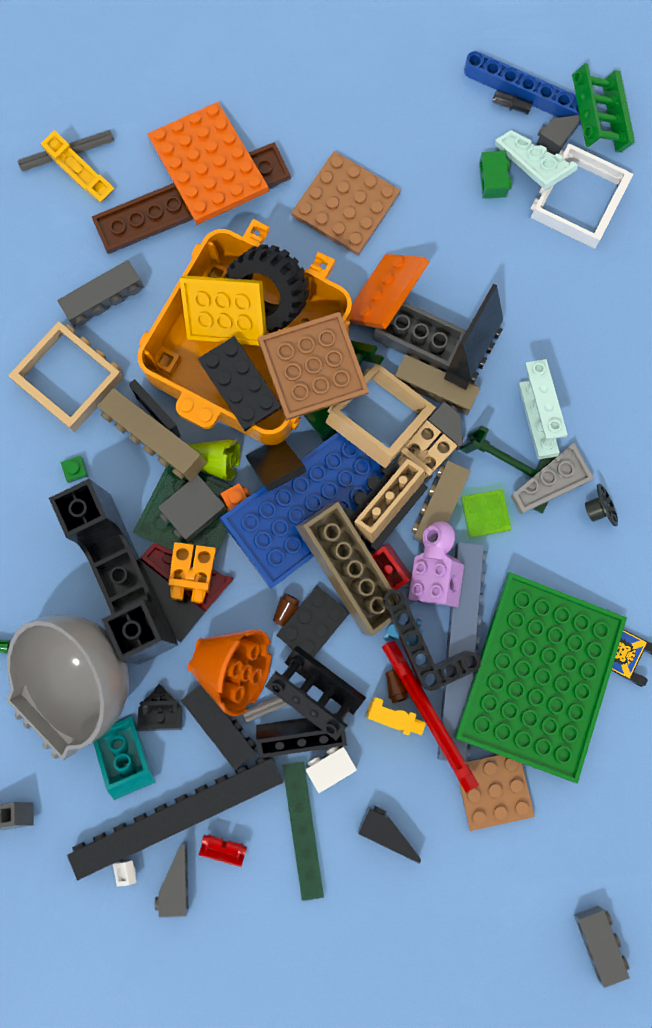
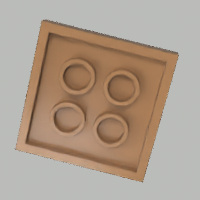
(500, 794)

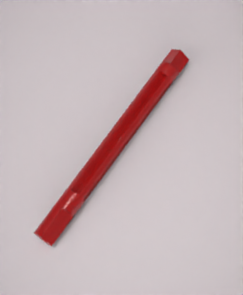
(430, 716)

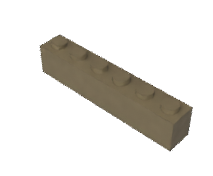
(153, 435)

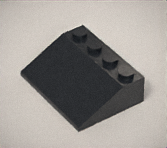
(477, 341)

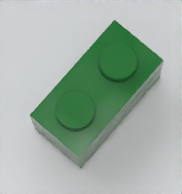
(494, 174)

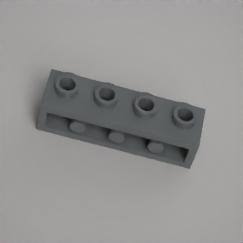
(100, 294)

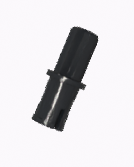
(512, 102)

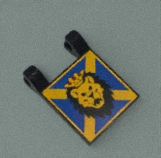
(628, 655)

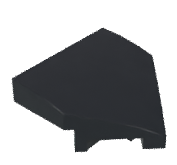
(159, 712)

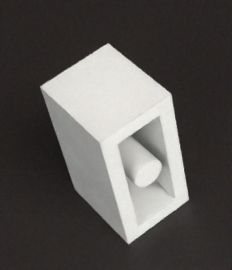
(330, 769)

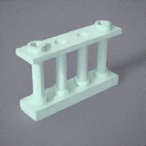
(542, 409)

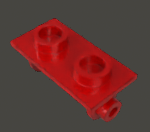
(222, 851)

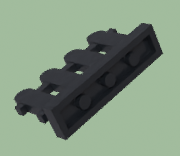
(363, 500)

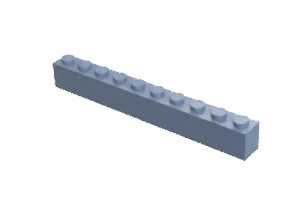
(463, 637)

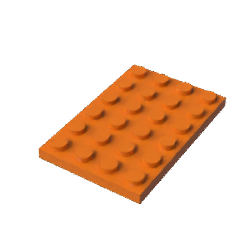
(208, 163)

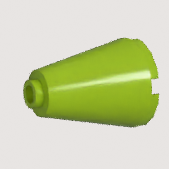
(220, 457)

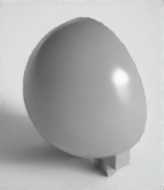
(66, 681)

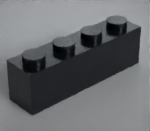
(220, 727)
(293, 737)

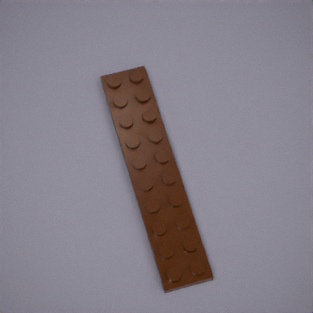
(166, 208)

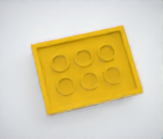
(223, 309)

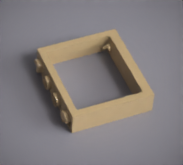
(94, 399)
(364, 440)

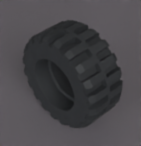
(285, 275)

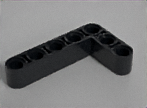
(419, 647)

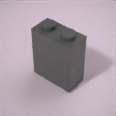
(191, 509)

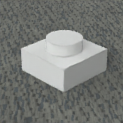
(124, 873)

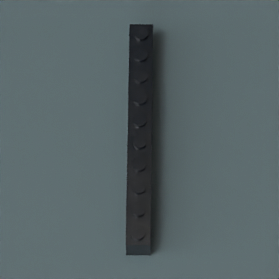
(174, 818)

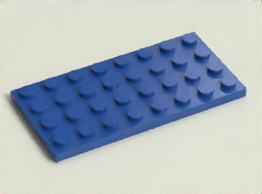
(267, 519)

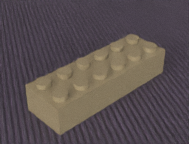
(348, 566)

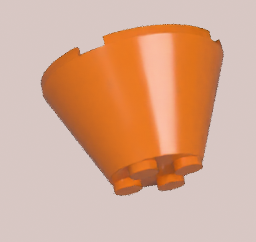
(232, 668)

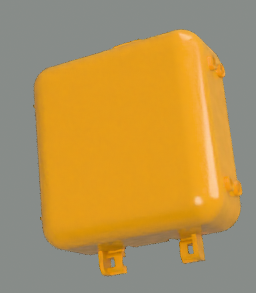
(172, 359)

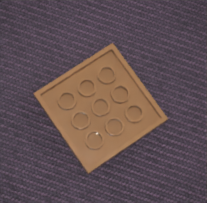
(345, 203)
(313, 366)

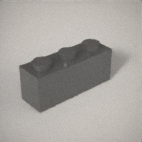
(602, 946)

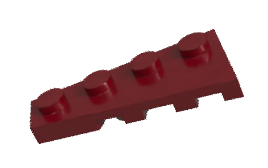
(160, 561)

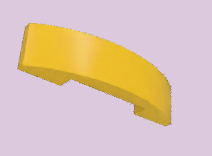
(76, 168)

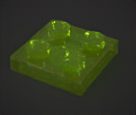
(486, 513)

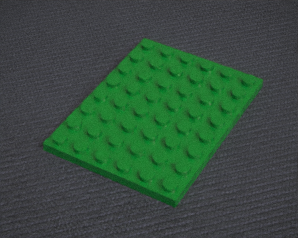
(541, 678)

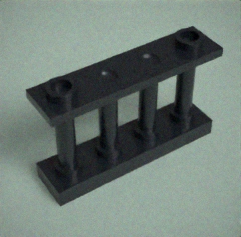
(324, 680)

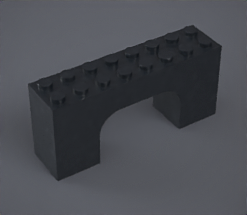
(136, 618)

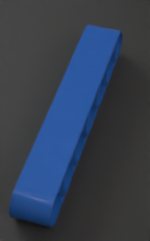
(518, 83)

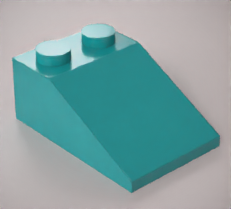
(123, 759)

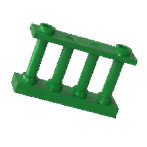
(616, 105)

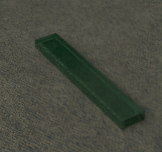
(303, 831)

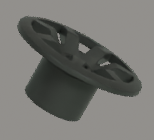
(599, 508)

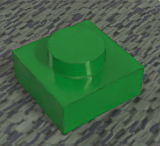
(74, 469)

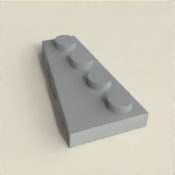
(557, 478)

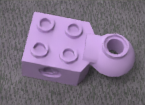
(435, 574)

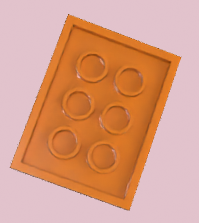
(386, 290)

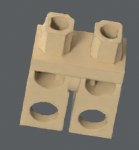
(418, 451)

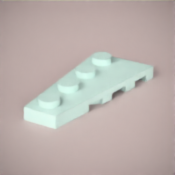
(535, 160)

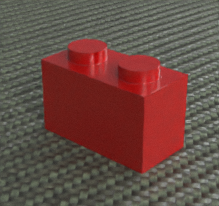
(392, 566)

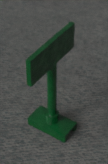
(317, 419)
(478, 441)

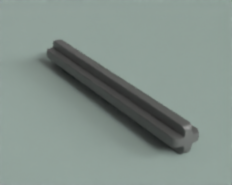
(77, 146)

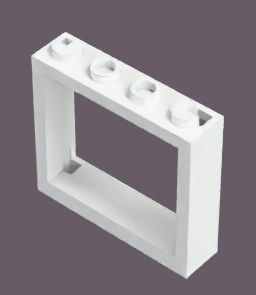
(596, 166)

